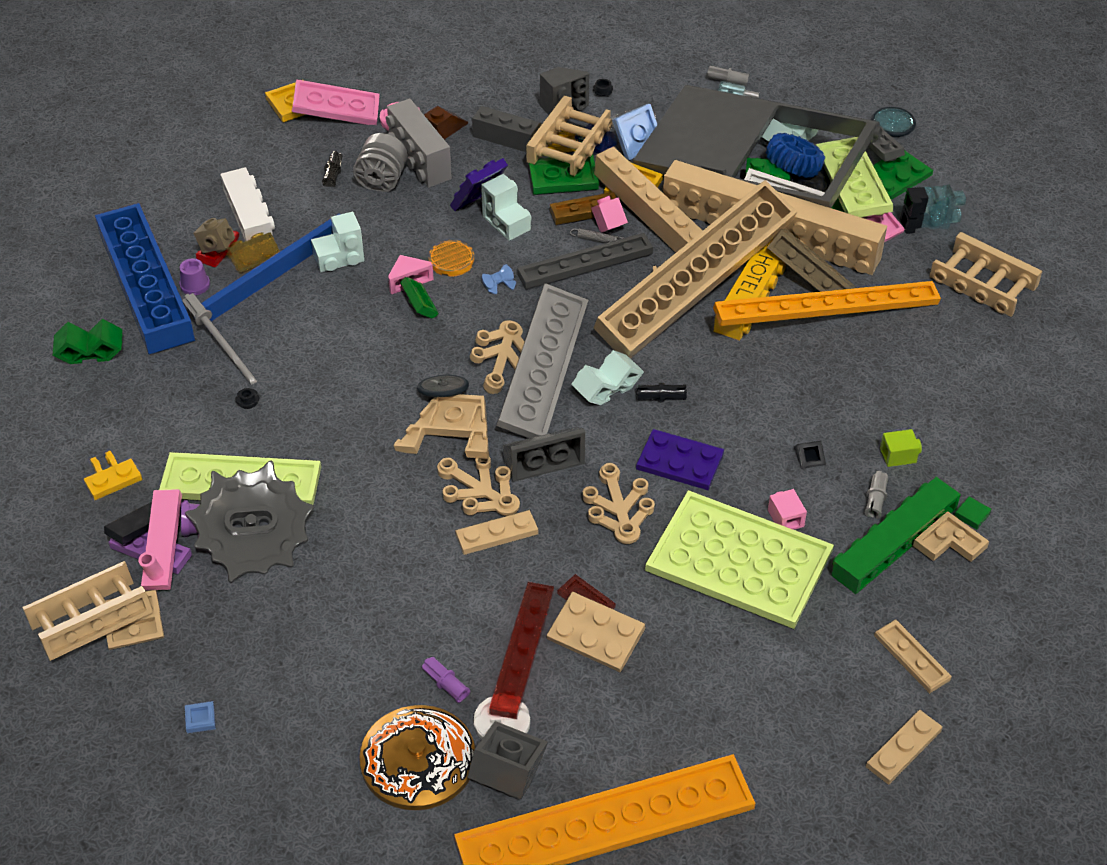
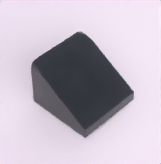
(810, 454)

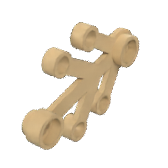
(509, 332)
(480, 488)
(618, 506)

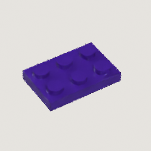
(471, 188)
(680, 459)

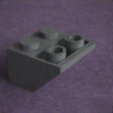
(564, 82)

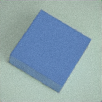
(200, 717)

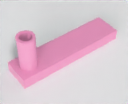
(161, 540)

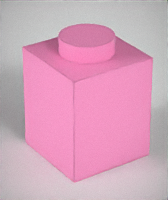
(609, 214)
(787, 509)

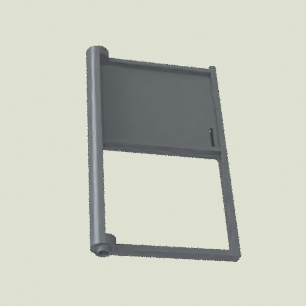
(722, 128)

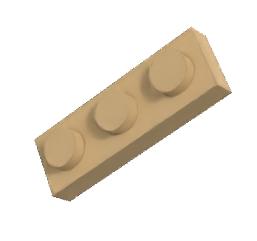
(496, 532)
(904, 747)

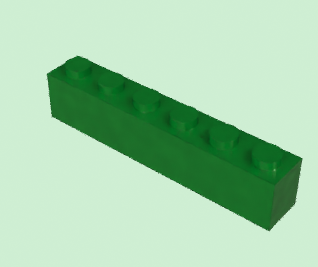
(894, 535)

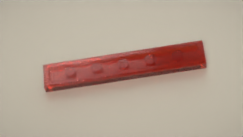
(521, 651)

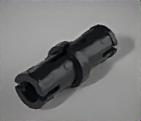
(661, 392)

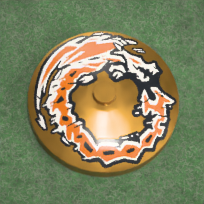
(417, 757)

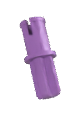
(445, 679)

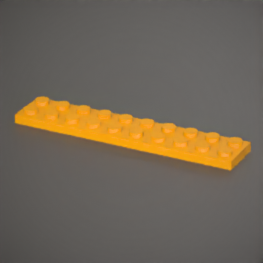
(611, 818)

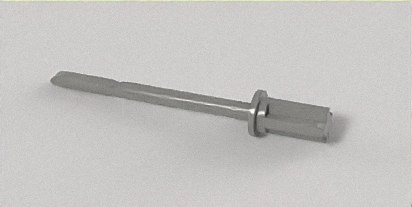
(203, 316)

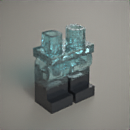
(931, 207)

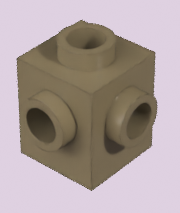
(214, 235)

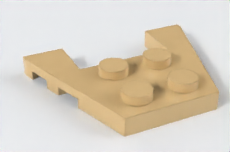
(454, 417)

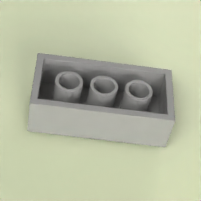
(425, 146)

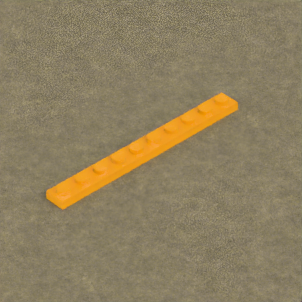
(826, 303)

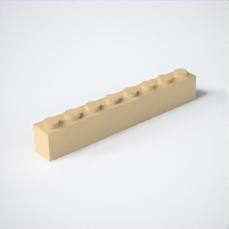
(645, 199)

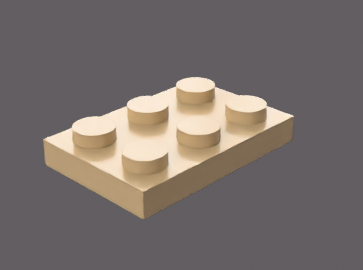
(596, 631)

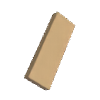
(912, 656)

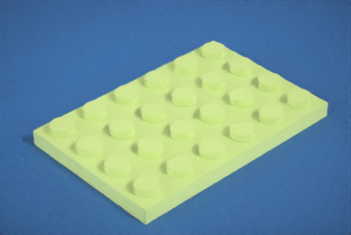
(740, 558)

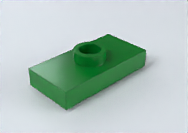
(419, 297)

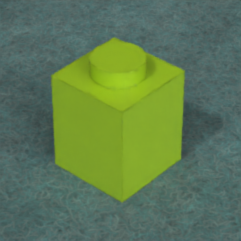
(900, 447)

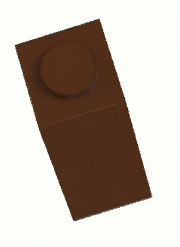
(445, 121)

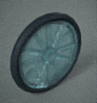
(895, 121)

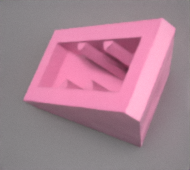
(409, 267)

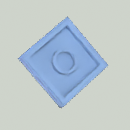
(634, 129)

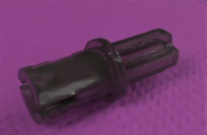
(332, 169)

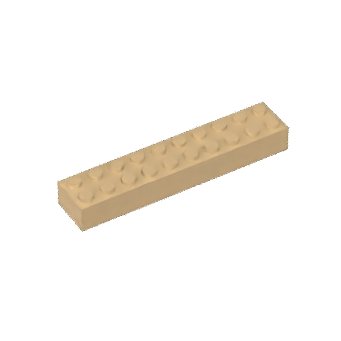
(826, 231)
(695, 270)

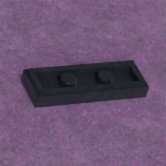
(130, 525)

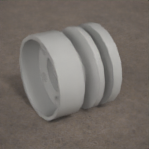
(380, 162)

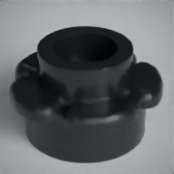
(603, 87)
(247, 398)

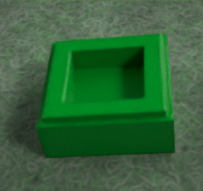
(973, 513)

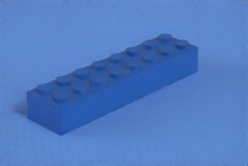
(144, 279)

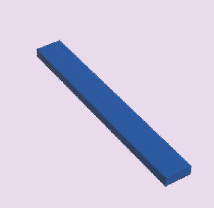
(265, 272)

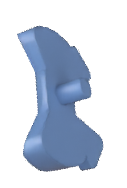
(504, 275)

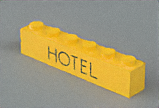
(754, 282)

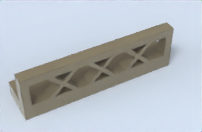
(808, 263)

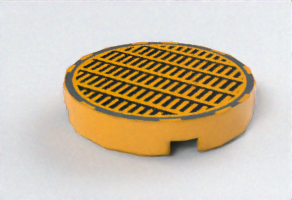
(451, 258)

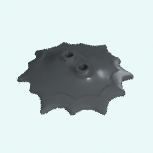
(248, 501)

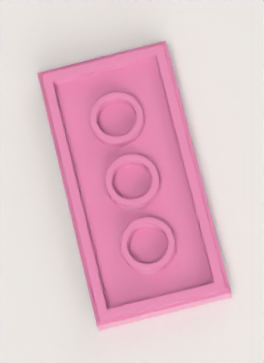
(335, 102)

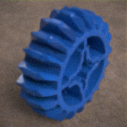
(795, 155)

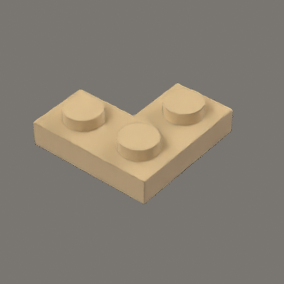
(952, 533)

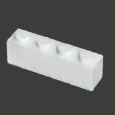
(246, 203)

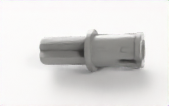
(727, 75)
(876, 495)

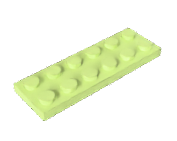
(864, 191)
(193, 472)

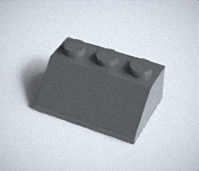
(503, 128)
(545, 453)

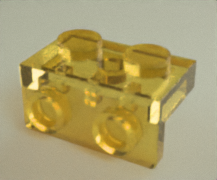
(253, 252)

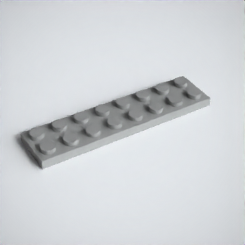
(543, 363)

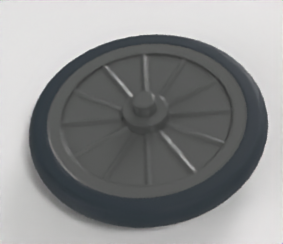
(443, 386)

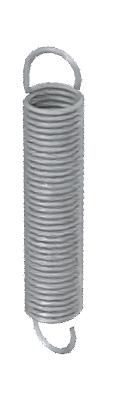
(595, 236)

